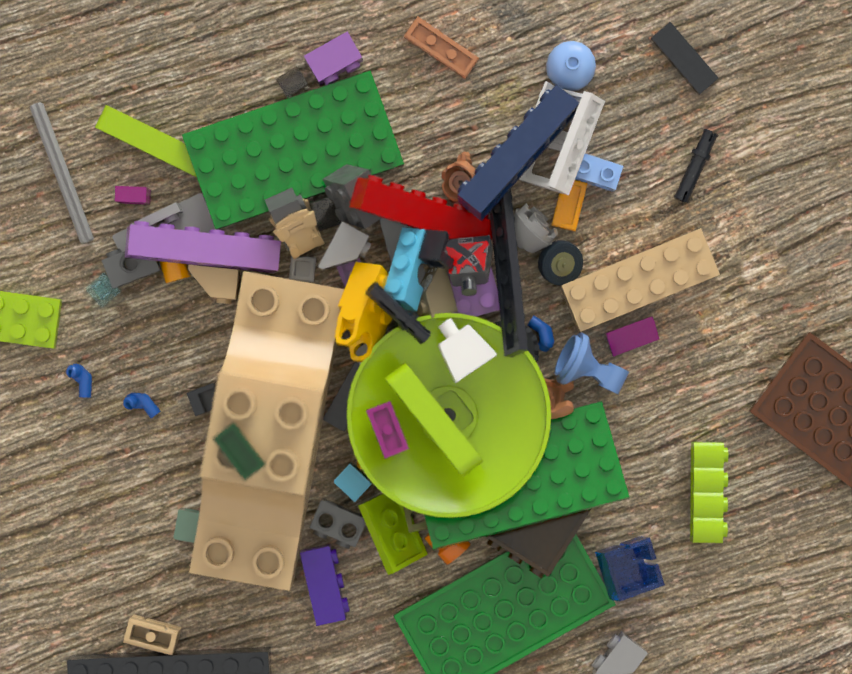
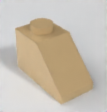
(218, 282)

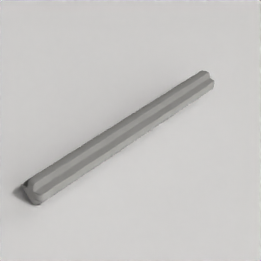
(61, 173)

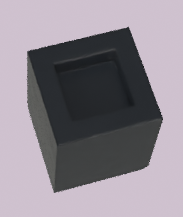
(433, 250)
(202, 398)

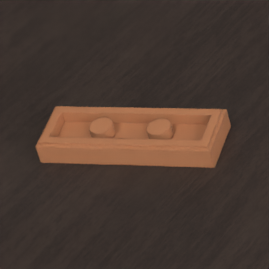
(441, 47)

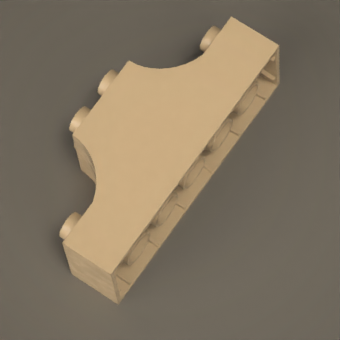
(277, 396)

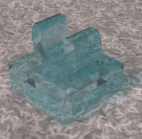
(102, 290)

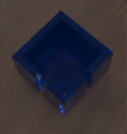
(625, 569)

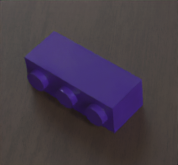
(324, 584)

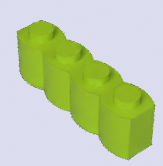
(707, 489)

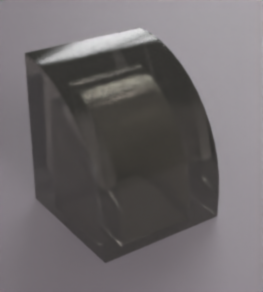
(292, 82)
(324, 211)

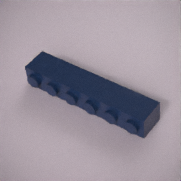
(518, 152)

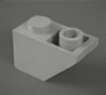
(621, 657)

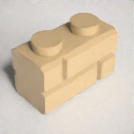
(152, 634)

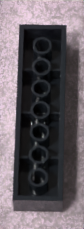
(206, 661)

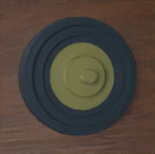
(560, 262)

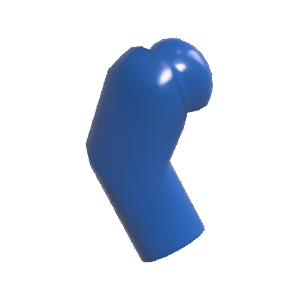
(545, 333)
(82, 377)
(141, 401)

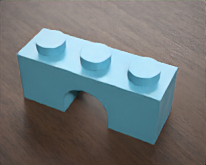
(403, 273)

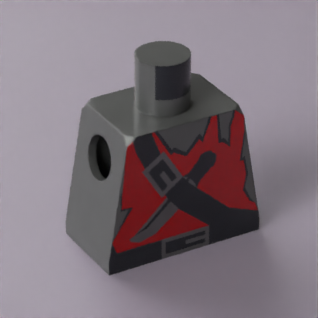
(471, 262)

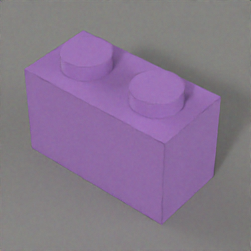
(333, 59)

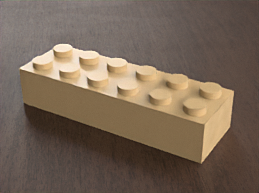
(639, 280)

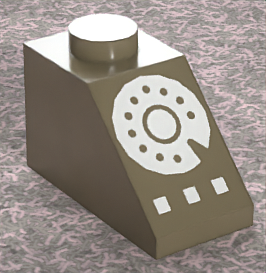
(437, 293)

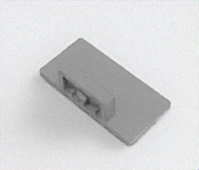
(188, 213)

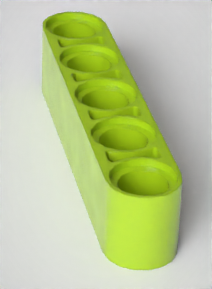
(145, 138)
(433, 419)

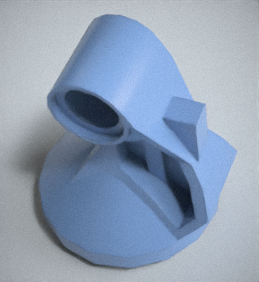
(578, 361)

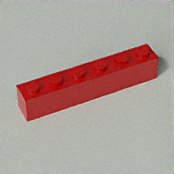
(415, 210)

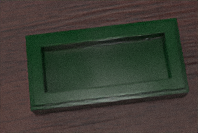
(239, 451)

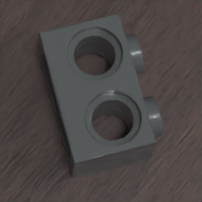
(340, 517)

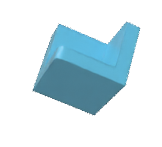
(352, 482)

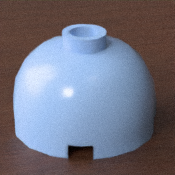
(571, 65)

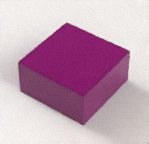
(132, 195)

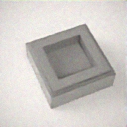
(302, 269)

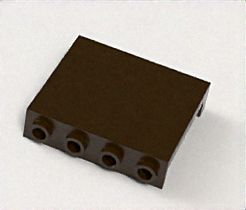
(540, 543)

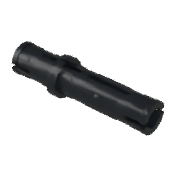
(696, 165)
(406, 320)

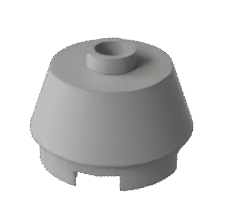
(532, 229)

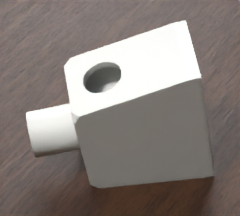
(463, 350)

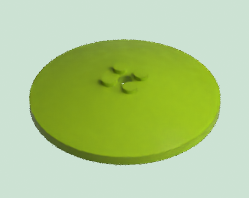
(496, 407)

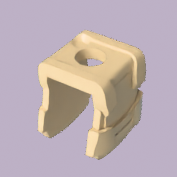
(299, 231)

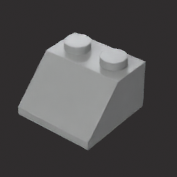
(345, 247)

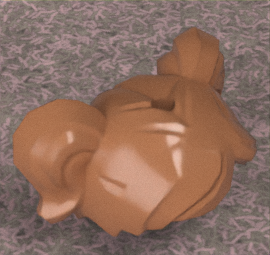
(457, 171)

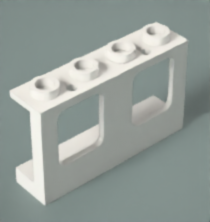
(570, 143)

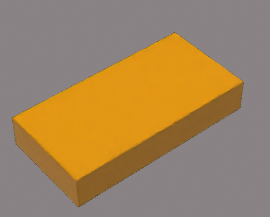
(569, 207)

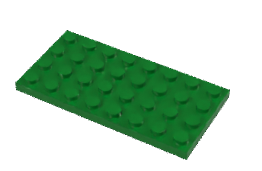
(291, 147)
(573, 475)
(502, 613)

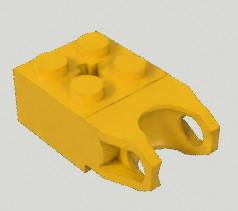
(359, 312)

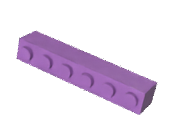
(202, 248)

